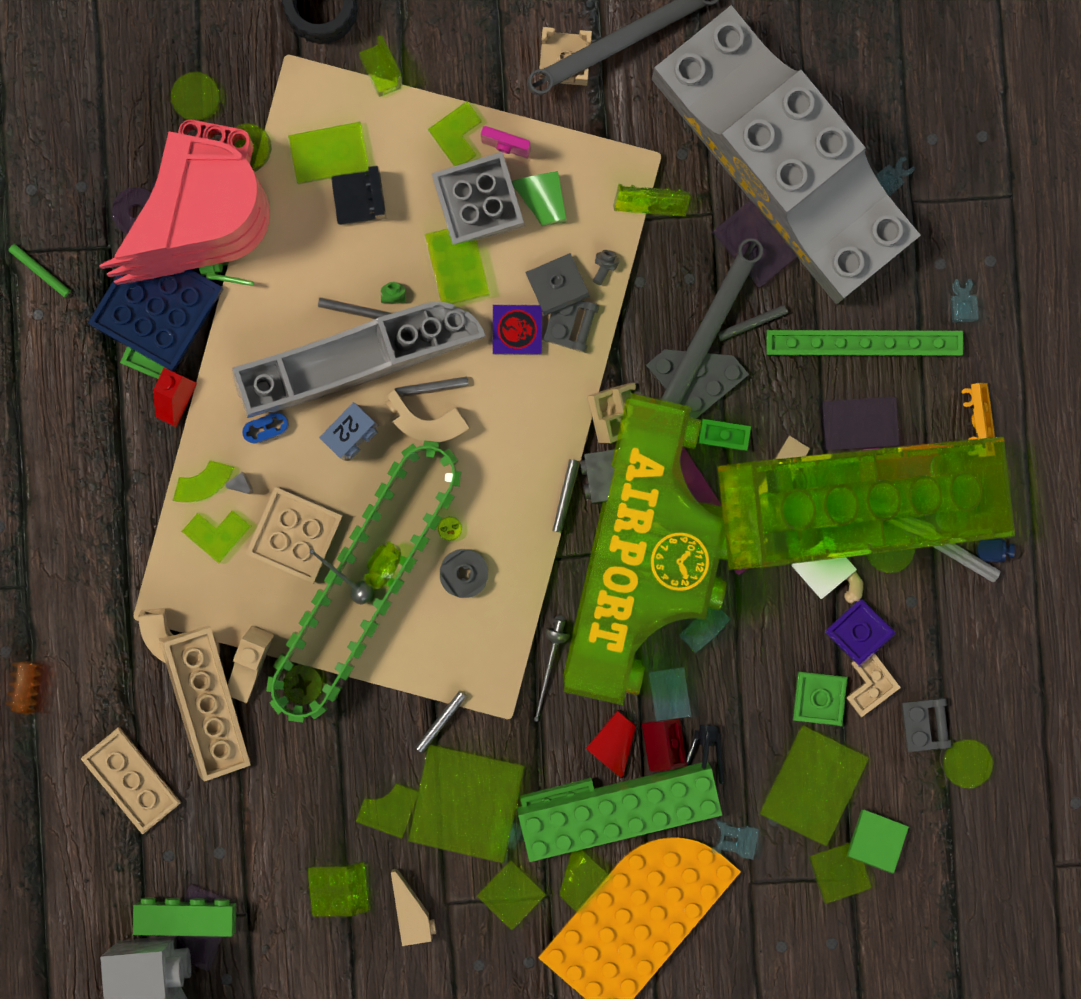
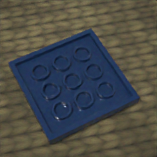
(157, 314)

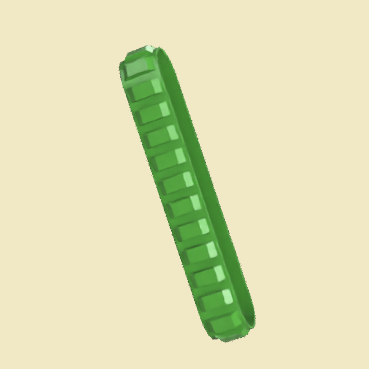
(358, 534)

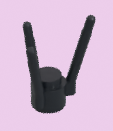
(707, 737)

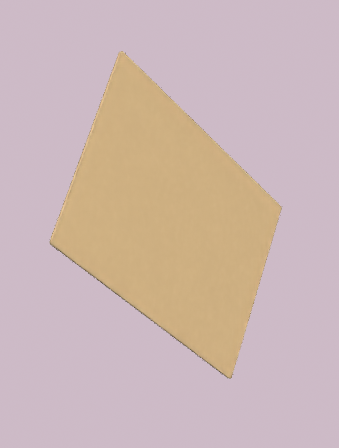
(520, 409)

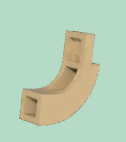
(421, 429)
(154, 626)

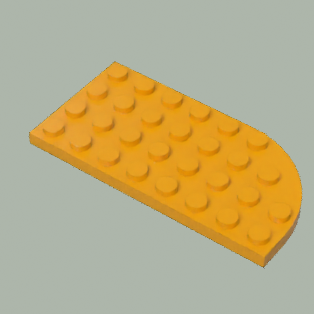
(638, 917)

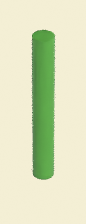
(39, 270)

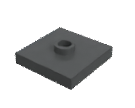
(557, 284)

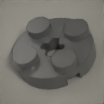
(466, 559)

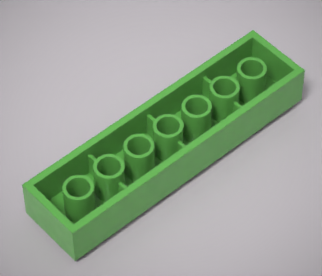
(619, 811)

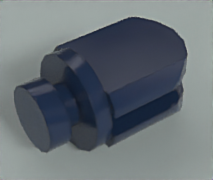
(994, 550)

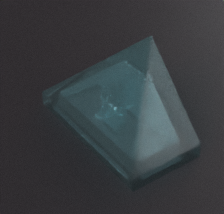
(703, 631)

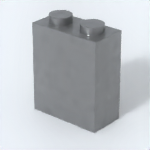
(599, 475)

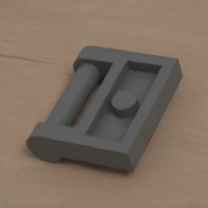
(562, 322)
(918, 727)

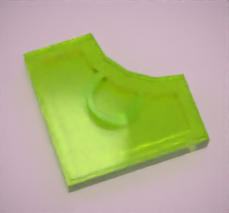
(389, 812)

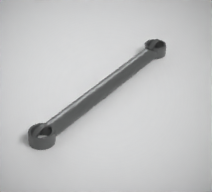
(615, 42)
(711, 323)

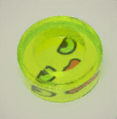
(450, 528)

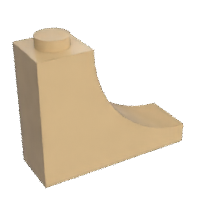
(248, 662)

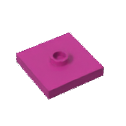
(505, 142)

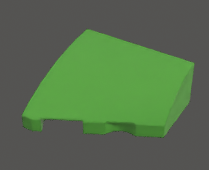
(543, 196)

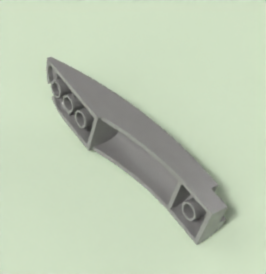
(354, 356)

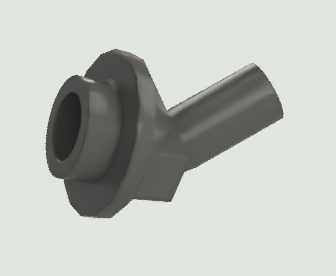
(607, 261)

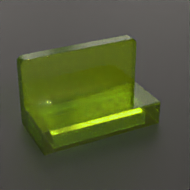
(381, 68)

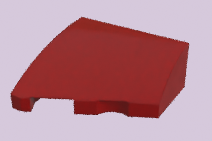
(614, 743)

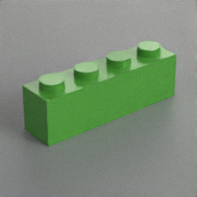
(184, 918)

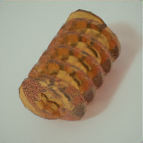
(23, 687)

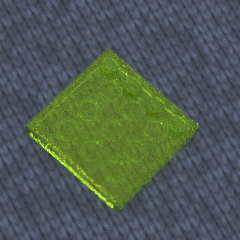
(466, 803)

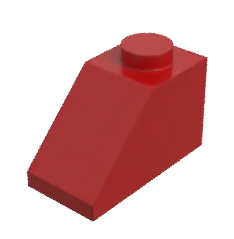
(172, 396)

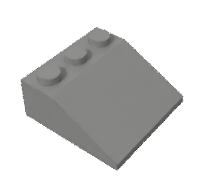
(478, 199)

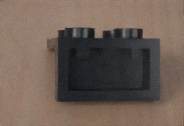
(359, 197)

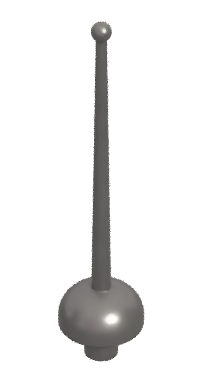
(360, 592)
(556, 636)

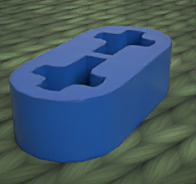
(263, 422)

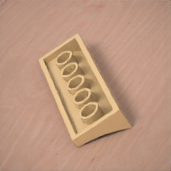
(205, 703)

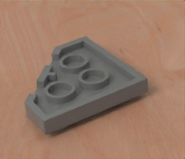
(713, 380)

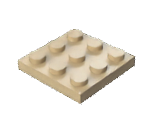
(290, 530)

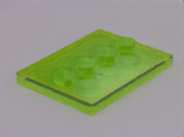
(814, 785)

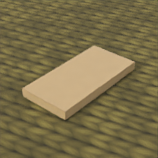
(131, 780)

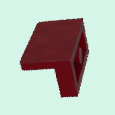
(664, 745)

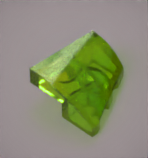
(582, 880)

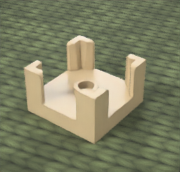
(560, 45)

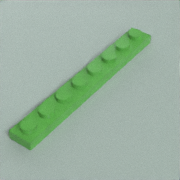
(863, 343)

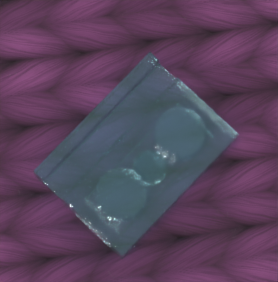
(669, 694)

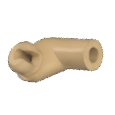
(855, 588)

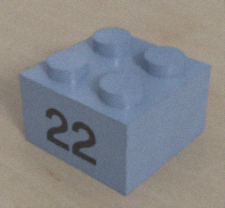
(349, 432)

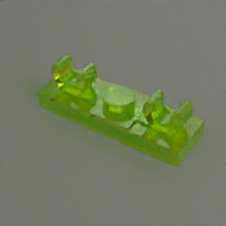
(651, 200)

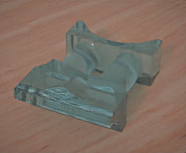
(745, 837)

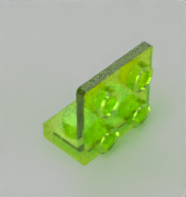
(338, 890)

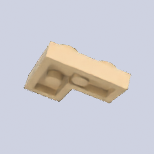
(877, 686)

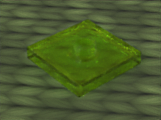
(838, 874)
(511, 894)

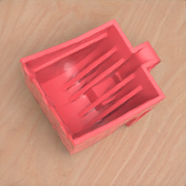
(200, 210)

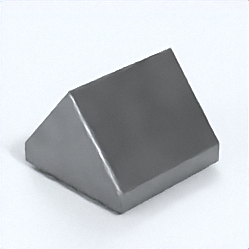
(240, 483)

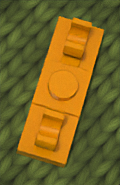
(982, 416)

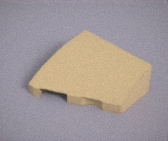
(607, 411)

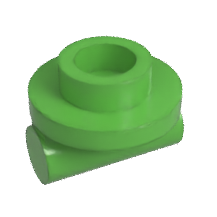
(393, 293)

